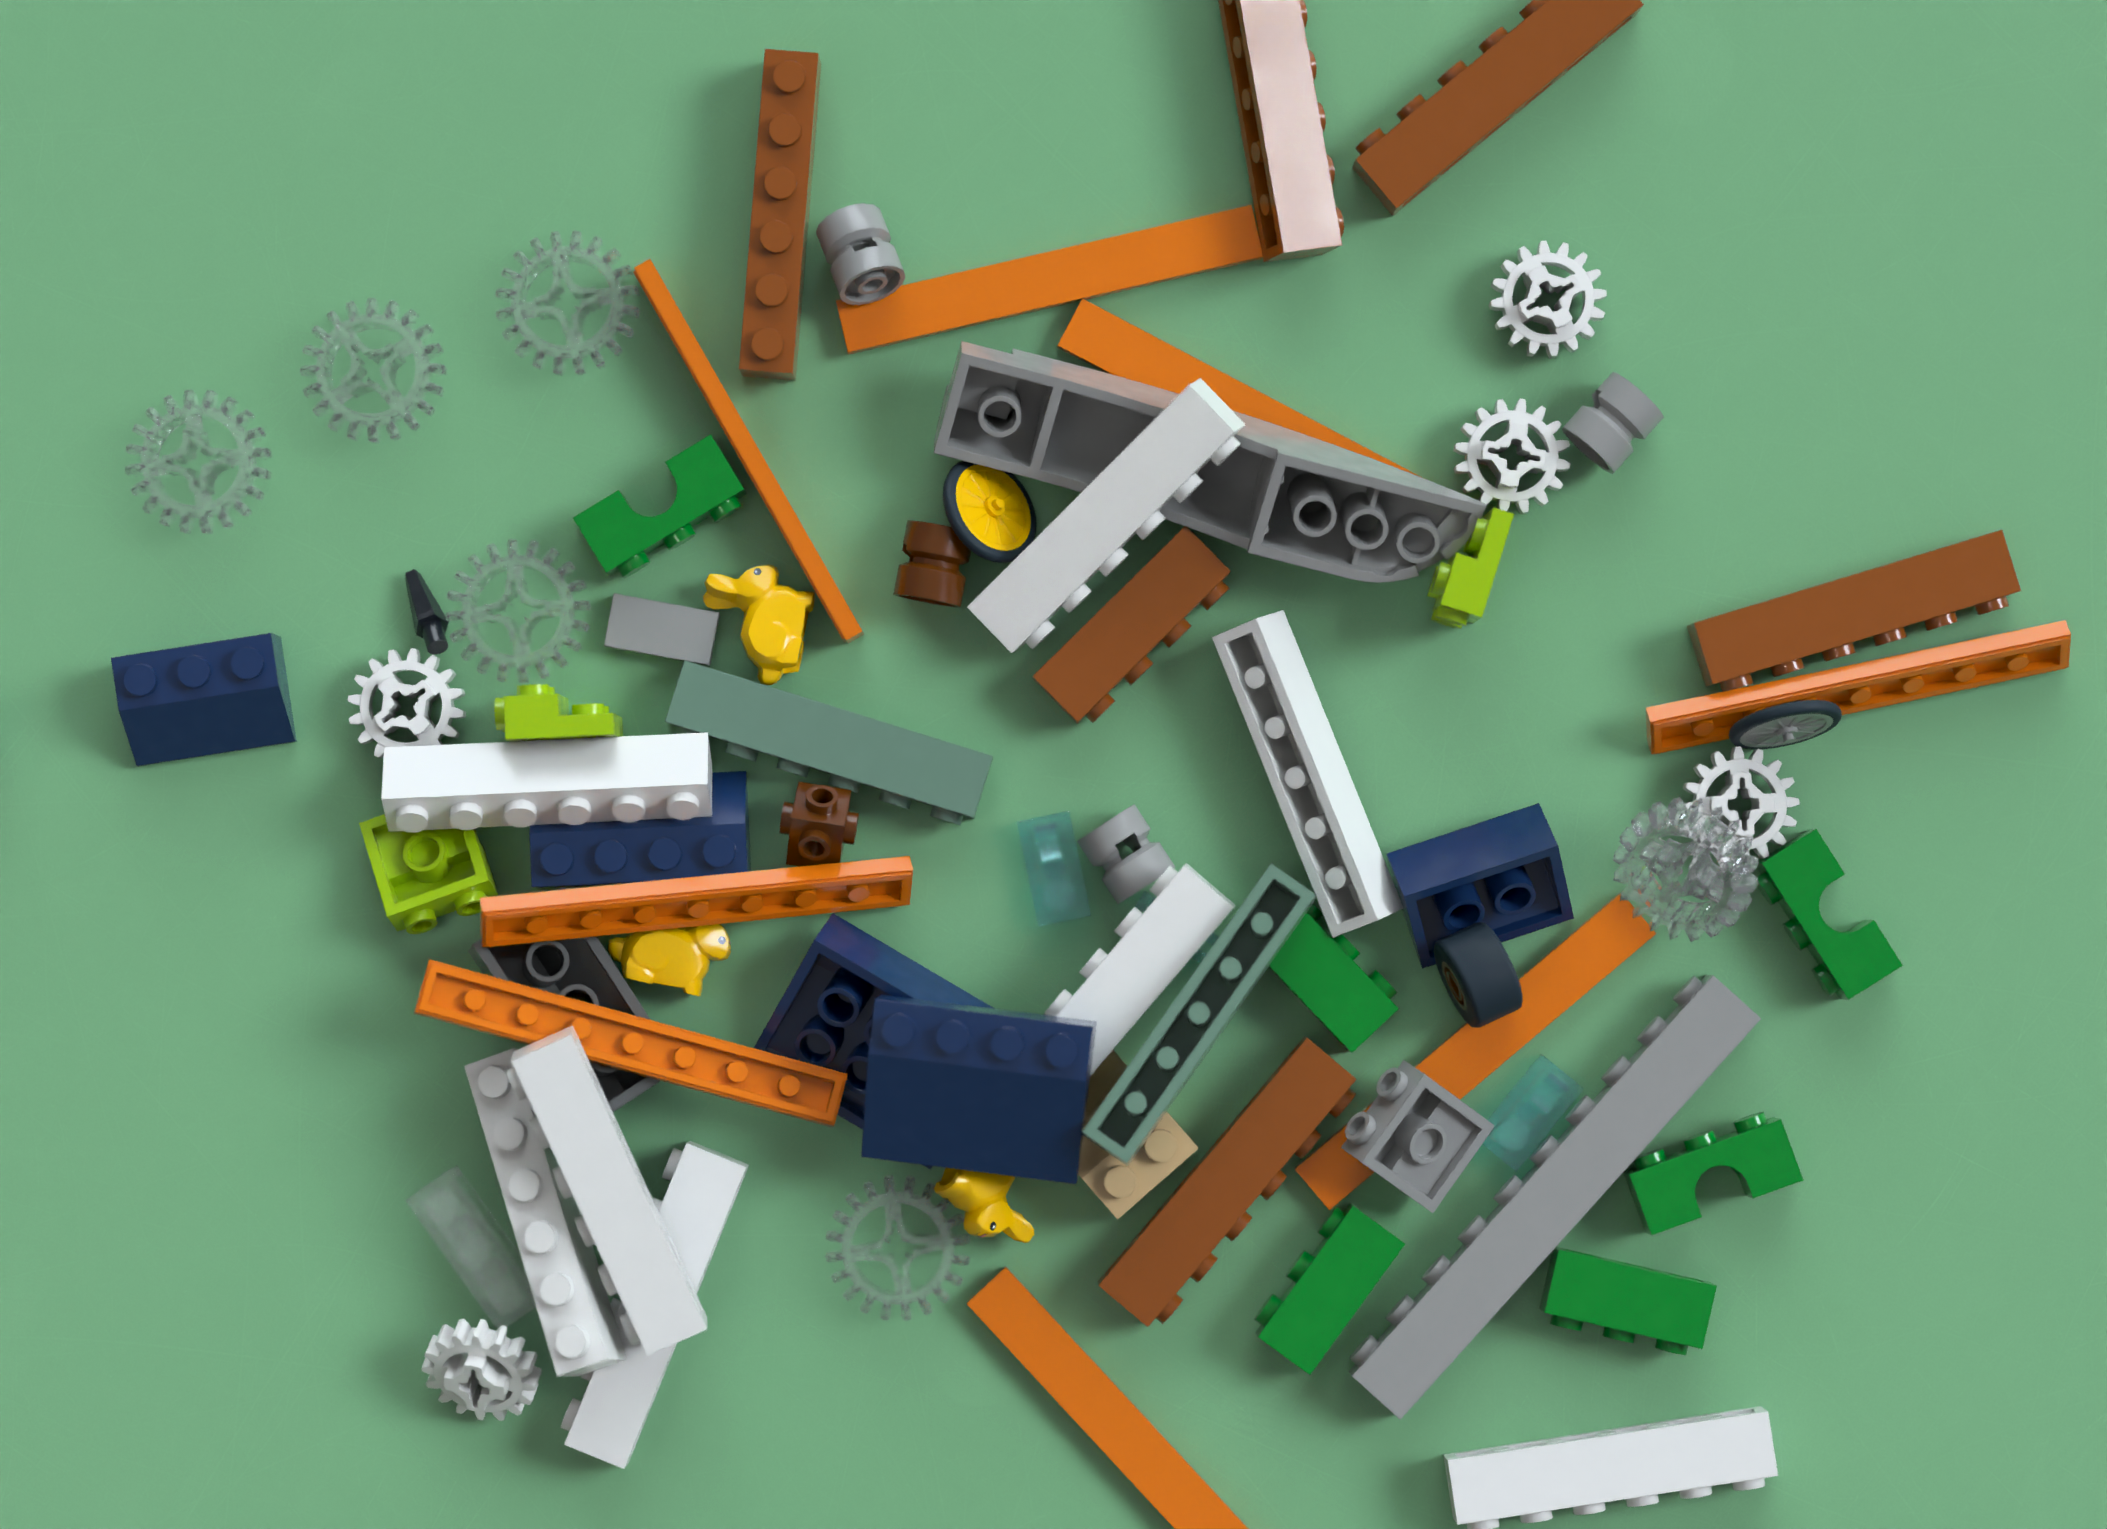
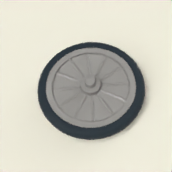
(1785, 724)

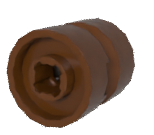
(933, 565)

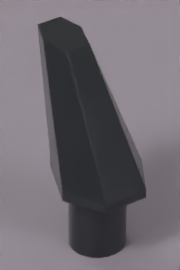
(426, 613)

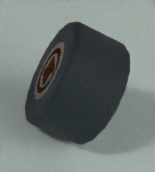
(1478, 974)

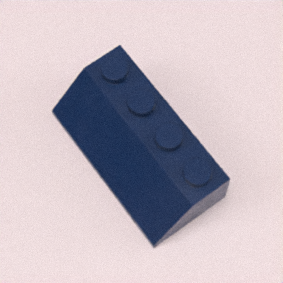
(647, 848)

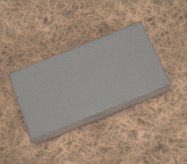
(661, 629)

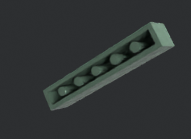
(829, 740)
(1199, 1014)

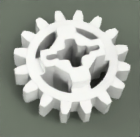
(1537, 277)
(1515, 433)
(392, 688)
(1740, 778)
(481, 1369)

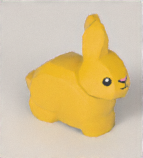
(771, 621)
(671, 955)
(984, 1203)

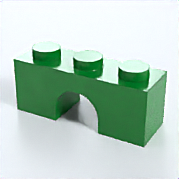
(703, 490)
(1796, 879)
(1666, 1184)

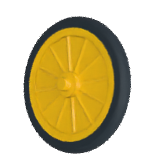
(989, 511)

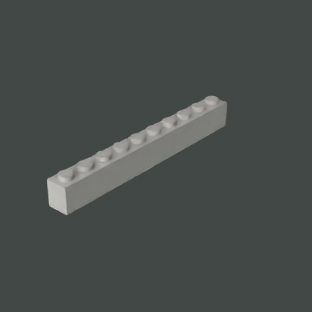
(1553, 1195)

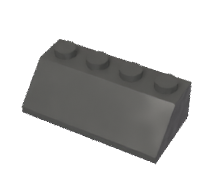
(578, 971)

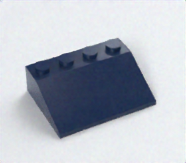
(831, 1005)
(977, 1088)

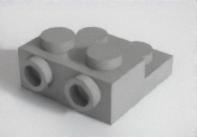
(1416, 1135)

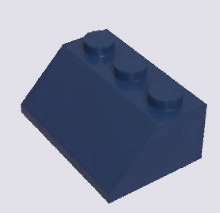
(204, 699)
(1486, 873)

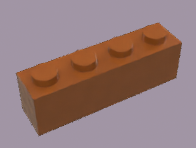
(1132, 625)

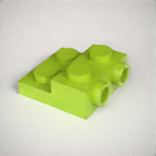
(1465, 581)
(543, 715)
(427, 873)

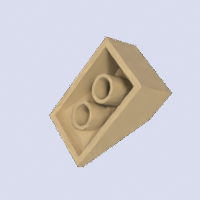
(1161, 1154)

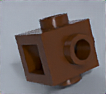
(821, 816)

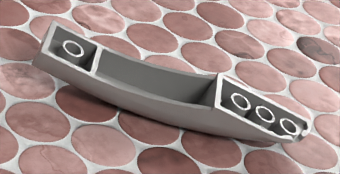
(1273, 495)

